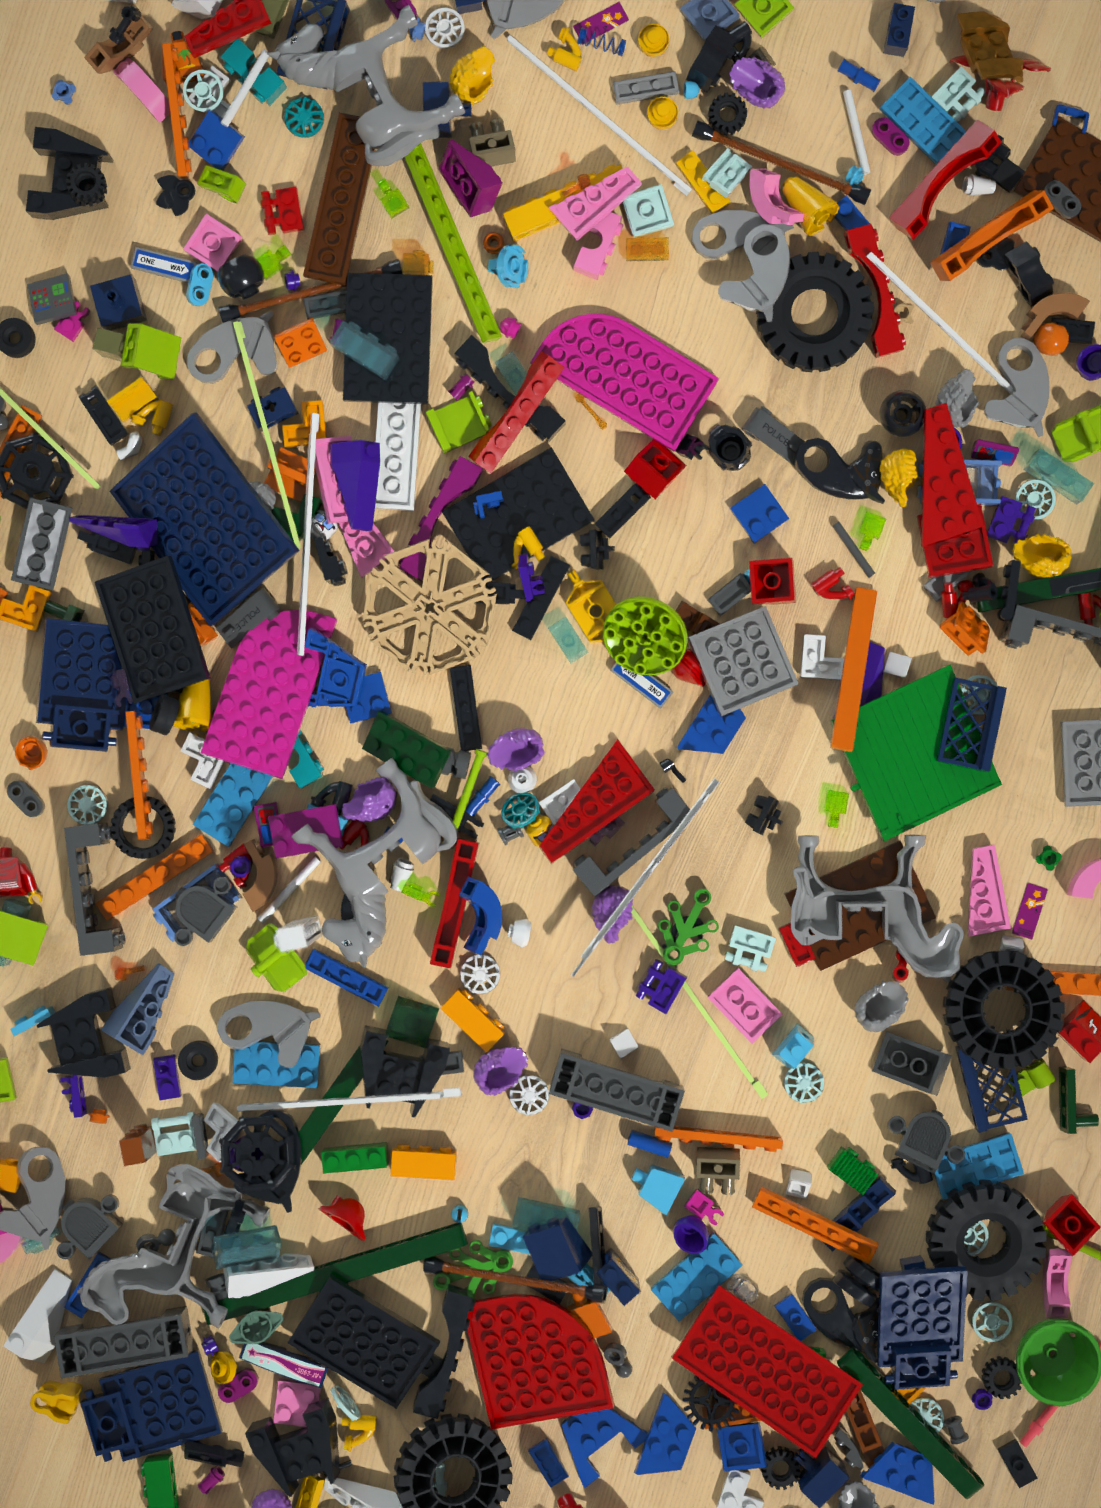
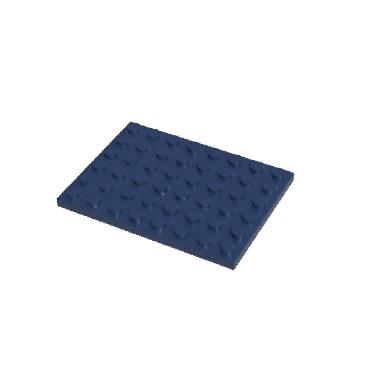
(206, 519)

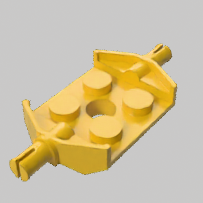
(582, 599)

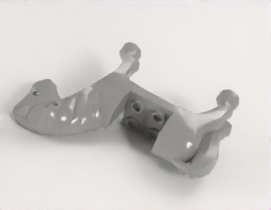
(389, 125)
(421, 828)
(820, 909)
(193, 1199)

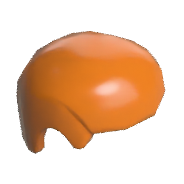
(1051, 339)
(31, 752)

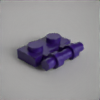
(1004, 519)
(666, 991)

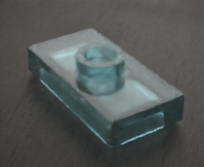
(512, 371)
(568, 640)

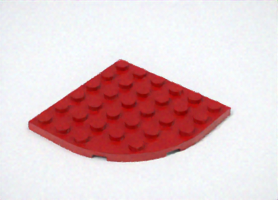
(535, 1361)

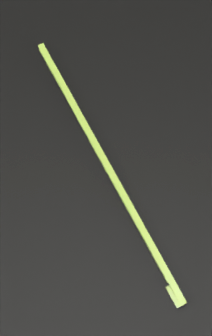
(240, 335)
(94, 483)
(757, 1085)

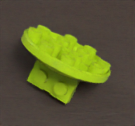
(645, 635)

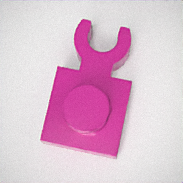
(72, 326)
(701, 1205)

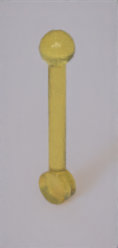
(580, 399)

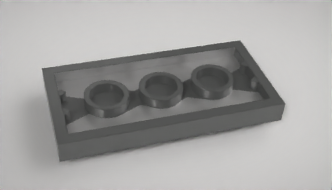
(41, 543)

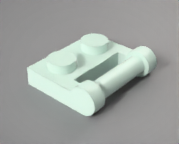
(173, 1141)

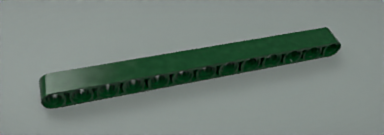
(351, 1269)

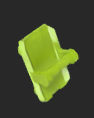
(1079, 435)
(278, 967)

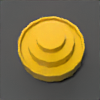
(653, 40)
(662, 113)
(223, 1367)

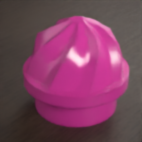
(510, 327)

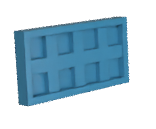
(923, 120)
(232, 803)
(261, 1067)
(985, 1160)
(696, 1277)

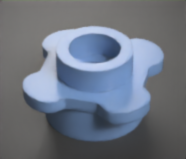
(418, 31)
(59, 88)

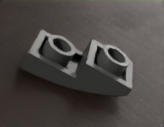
(850, 1450)

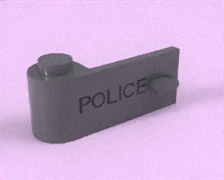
(772, 433)
(248, 616)

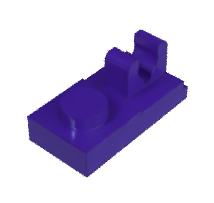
(529, 582)
(167, 1077)
(78, 1102)

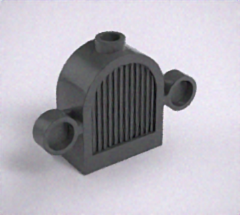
(203, 910)
(925, 1140)
(88, 1225)

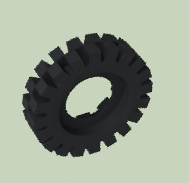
(852, 323)

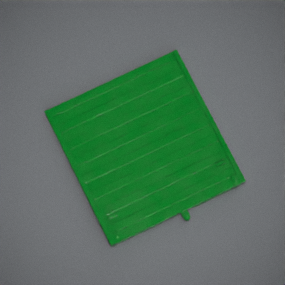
(899, 751)

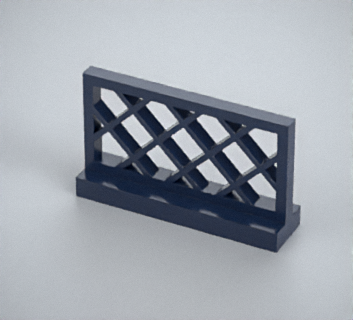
(336, 25)
(990, 725)
(975, 1094)

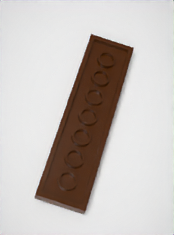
(339, 205)

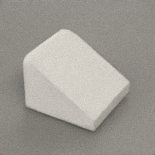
(897, 665)
(1011, 944)
(623, 1043)
(799, 1183)

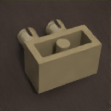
(492, 148)
(718, 1164)

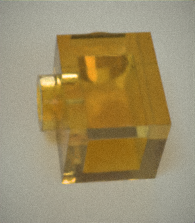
(417, 263)

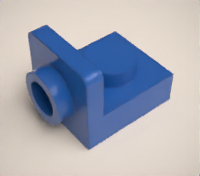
(490, 499)

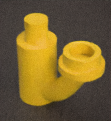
(564, 57)
(161, 416)
(531, 543)
(366, 1423)

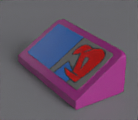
(994, 451)
(262, 813)

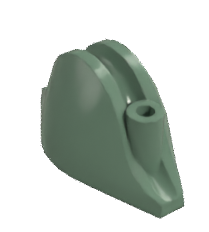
(256, 1327)

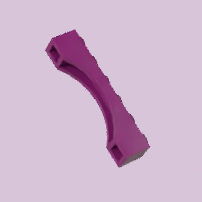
(462, 479)

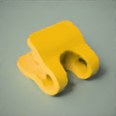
(61, 1402)

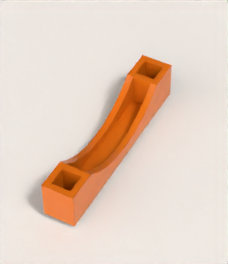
(1014, 218)

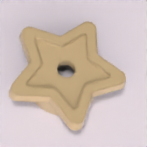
(906, 309)

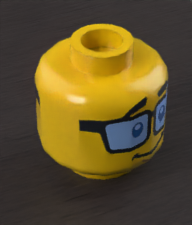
(538, 829)

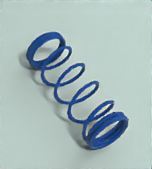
(621, 47)

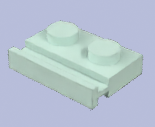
(727, 173)

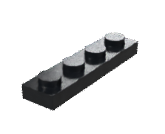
(536, 608)

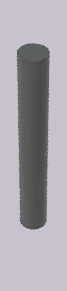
(853, 549)

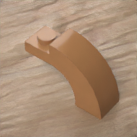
(108, 55)
(1060, 304)
(266, 876)

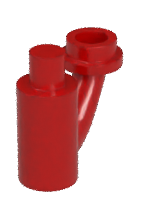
(828, 580)
(949, 597)
(1086, 607)
(352, 831)
(240, 851)
(900, 972)

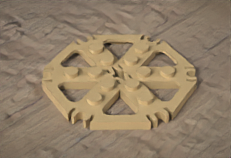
(411, 614)

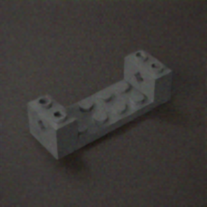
(1018, 630)
(597, 880)
(89, 939)
(616, 1091)
(124, 1345)

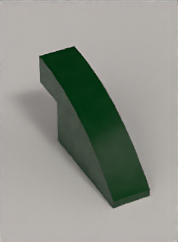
(280, 515)

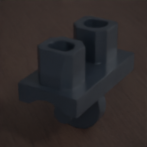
(987, 166)
(598, 549)
(768, 807)

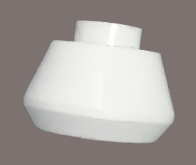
(528, 775)
(520, 932)

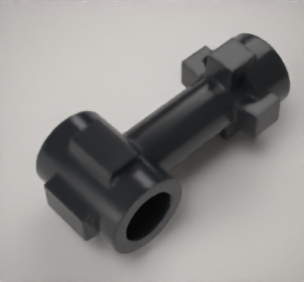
(129, 14)

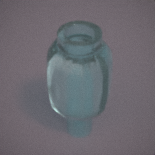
(34, 1247)

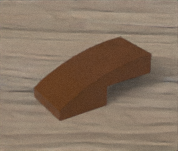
(693, 619)

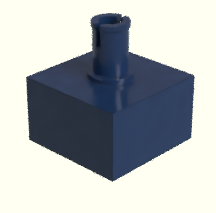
(436, 95)
(118, 302)
(820, 1475)

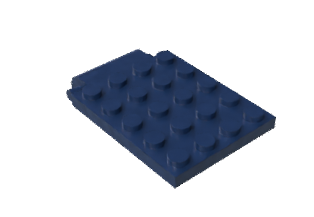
(77, 686)
(921, 1325)
(151, 1408)

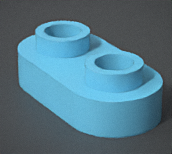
(200, 284)

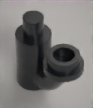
(743, 34)
(983, 589)
(342, 794)
(921, 1175)

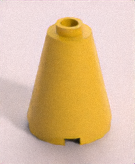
(810, 201)
(195, 707)

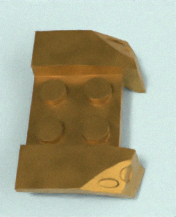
(986, 46)

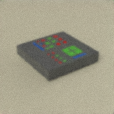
(52, 299)

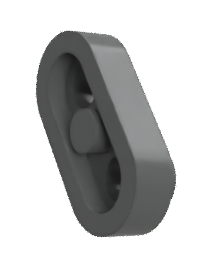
(1060, 200)
(25, 797)

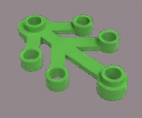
(686, 930)
(493, 1264)

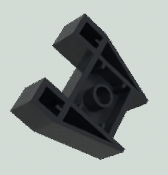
(68, 154)
(80, 1039)
(399, 1073)
(299, 1451)

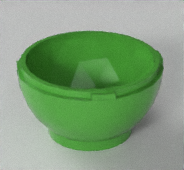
(1067, 1374)

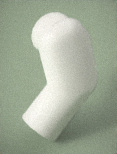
(132, 448)

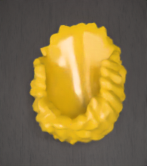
(473, 75)
(899, 474)
(1043, 555)

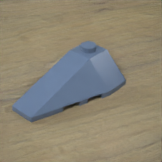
(137, 1014)

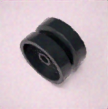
(859, 1280)

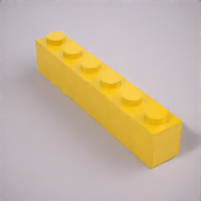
(535, 212)

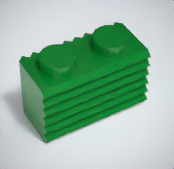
(853, 1170)

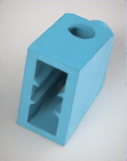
(794, 1047)
(659, 1186)

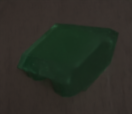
(411, 1021)

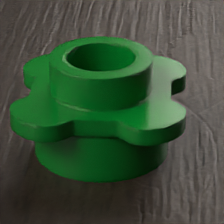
(1049, 864)

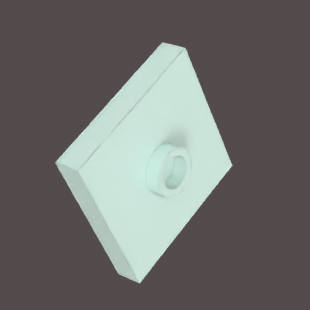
(648, 211)

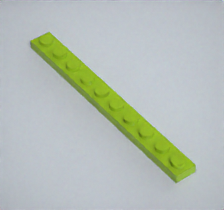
(452, 245)

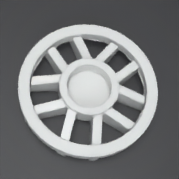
(445, 28)
(480, 974)
(529, 1095)

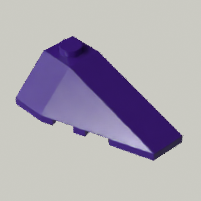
(357, 475)
(125, 530)
(873, 674)

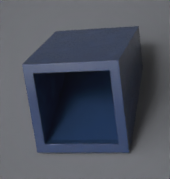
(556, 1248)

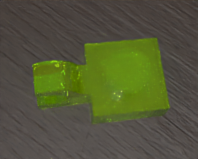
(393, 200)
(271, 262)
(871, 528)
(835, 803)
(415, 891)

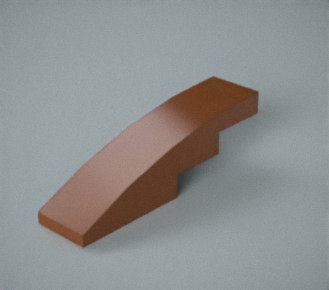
(864, 1429)

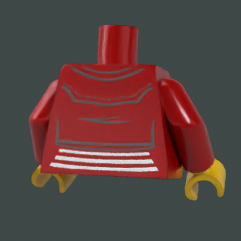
(16, 877)

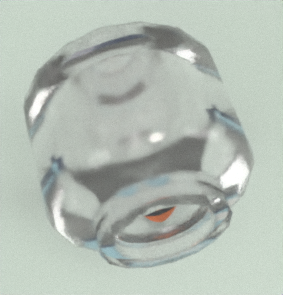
(743, 1288)

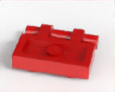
(289, 210)

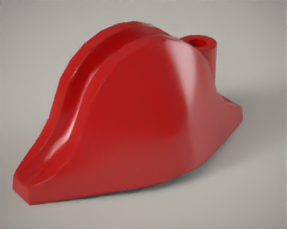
(689, 669)
(348, 1214)

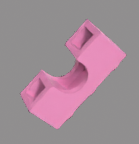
(592, 261)

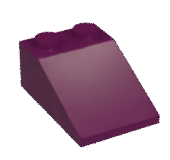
(470, 179)
(321, 820)

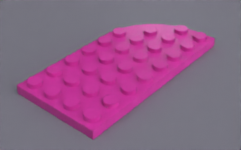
(630, 375)
(267, 695)

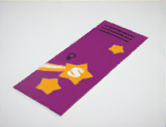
(602, 21)
(1029, 911)

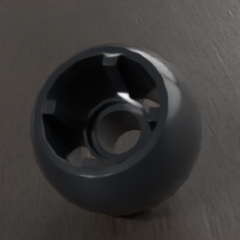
(241, 276)
(902, 427)

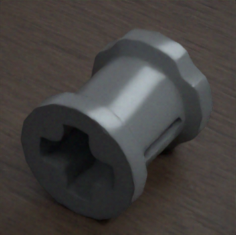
(508, 833)
(956, 1430)

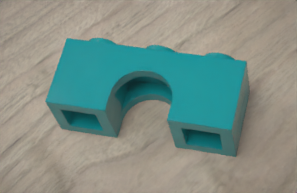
(238, 60)
(308, 768)

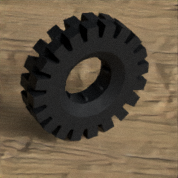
(966, 1014)
(1019, 1252)
(445, 1440)

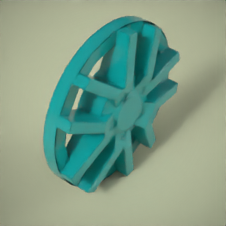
(304, 117)
(520, 810)

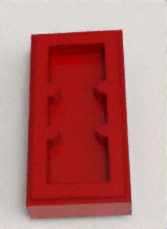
(798, 952)

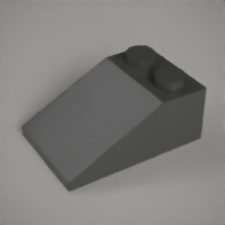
(911, 1063)

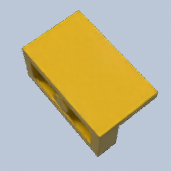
(132, 399)

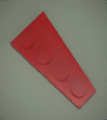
(227, 25)

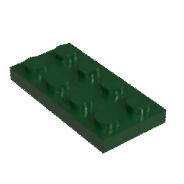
(412, 751)

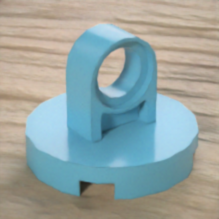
(510, 266)

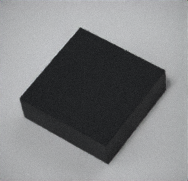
(1008, 175)

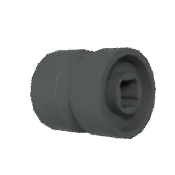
(457, 764)

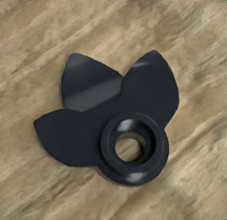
(172, 194)
(997, 255)

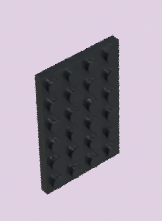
(398, 314)
(533, 496)
(152, 629)
(363, 1341)

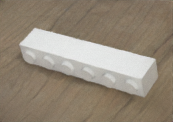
(298, 933)

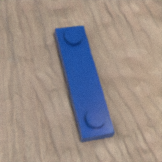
(346, 977)

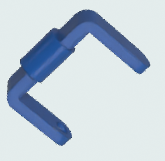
(1071, 111)

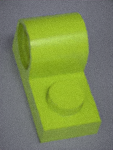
(223, 183)
(1033, 1076)

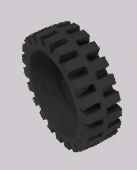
(136, 852)

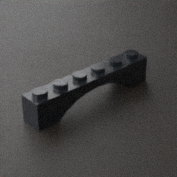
(475, 357)
(431, 1392)

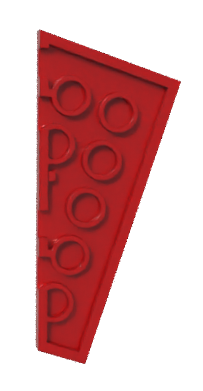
(946, 487)
(605, 796)

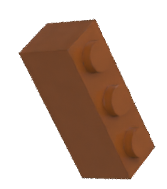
(138, 1145)

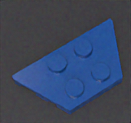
(710, 731)
(666, 1440)
(903, 1471)

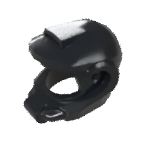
(729, 447)

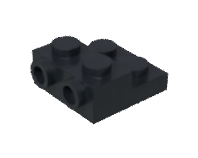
(332, 567)

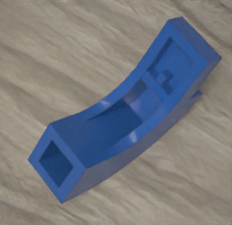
(487, 913)

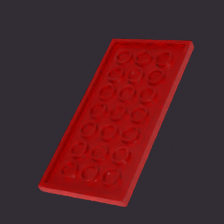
(767, 1371)

